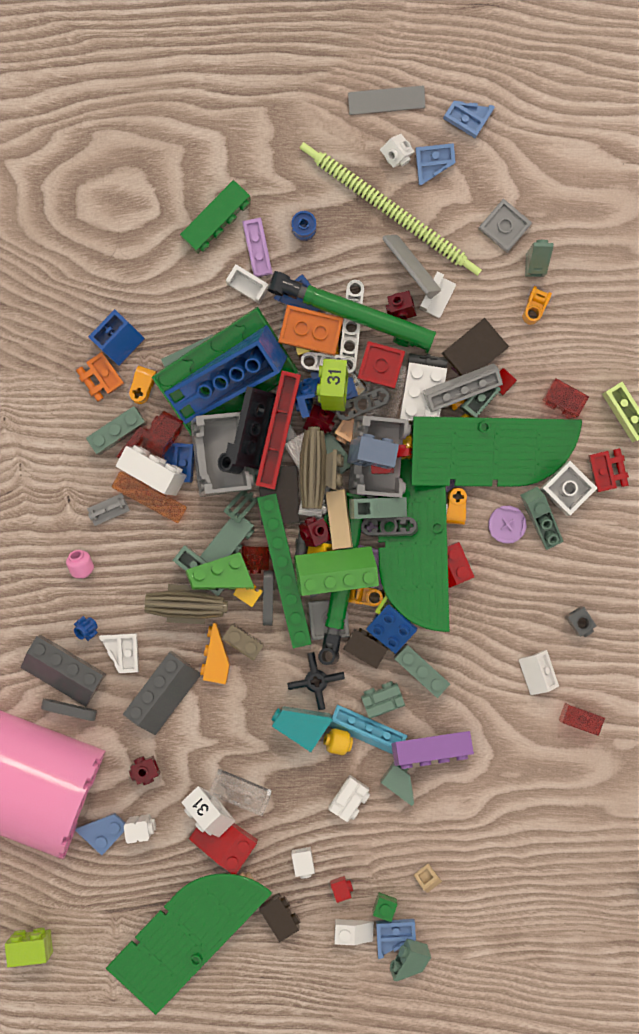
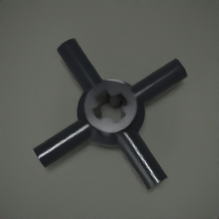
(320, 675)

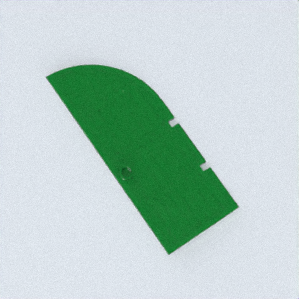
(489, 449)
(416, 566)
(186, 937)

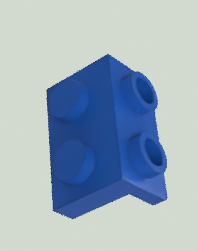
(306, 390)

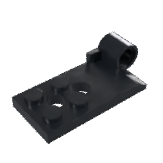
(249, 444)

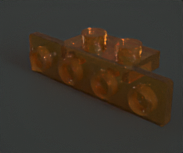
(149, 497)

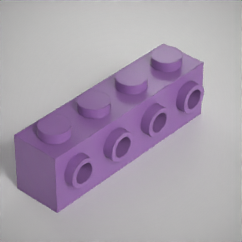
(432, 748)

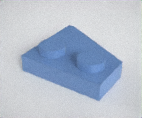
(468, 116)
(433, 160)
(102, 832)
(393, 934)

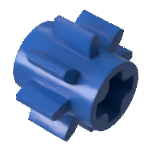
(85, 628)

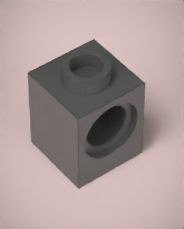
(573, 618)

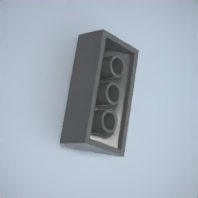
(62, 670)
(162, 693)

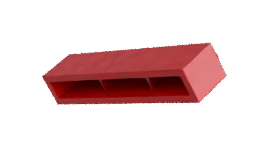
(278, 430)

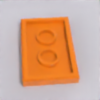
(310, 330)

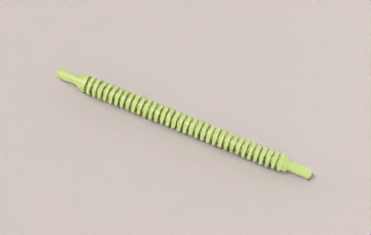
(320, 158)

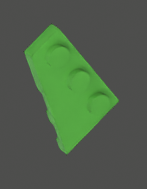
(221, 573)

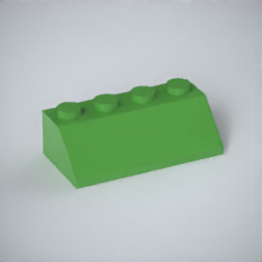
(336, 570)

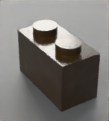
(365, 648)
(280, 917)

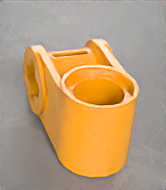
(536, 302)
(142, 381)
(456, 510)
(363, 596)

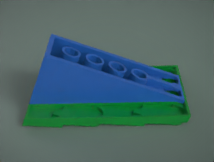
(218, 371)

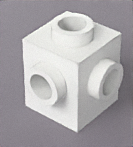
(397, 151)

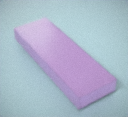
(257, 247)

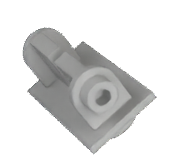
(108, 509)

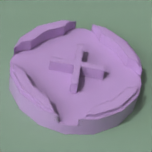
(507, 524)

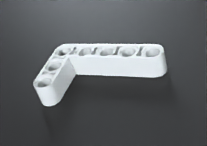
(352, 337)

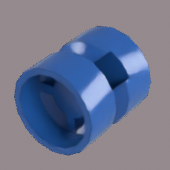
(303, 225)

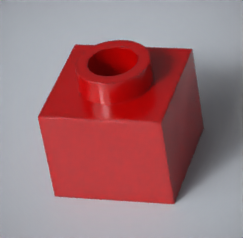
(341, 888)

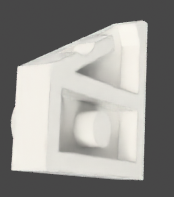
(123, 651)

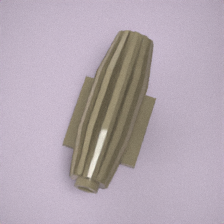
(317, 469)
(185, 605)

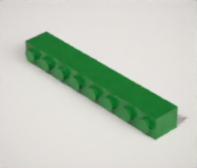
(284, 570)

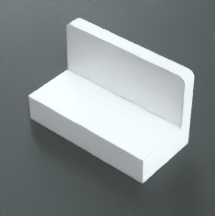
(438, 303)
(539, 673)

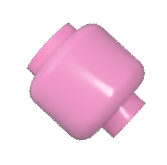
(79, 564)

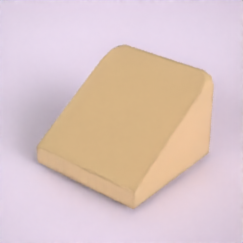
(427, 878)

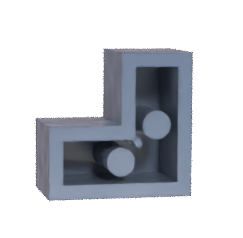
(370, 451)

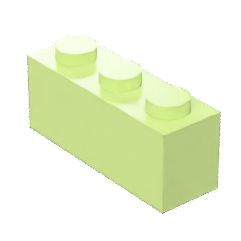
(624, 409)

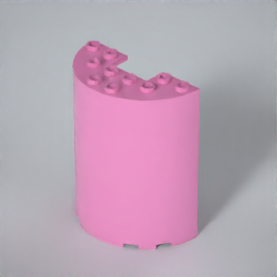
(43, 784)

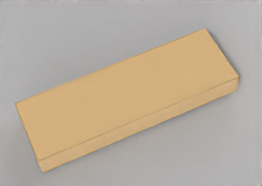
(339, 519)

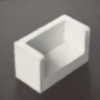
(247, 284)

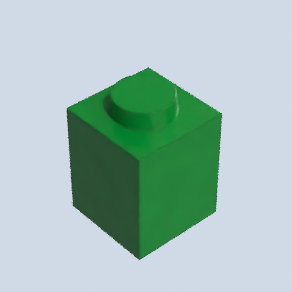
(384, 907)

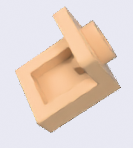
(345, 431)

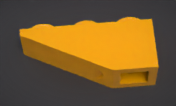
(217, 660)

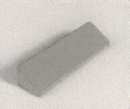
(386, 100)
(412, 265)
(462, 387)

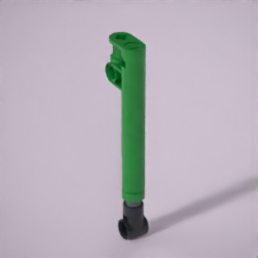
(403, 331)
(339, 600)

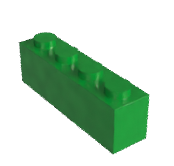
(216, 217)

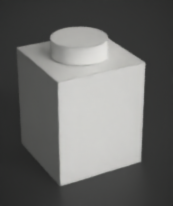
(303, 862)

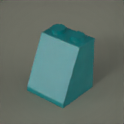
(301, 725)

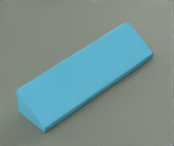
(366, 729)

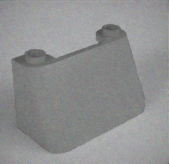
(209, 441)
(360, 477)

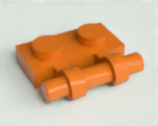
(104, 373)

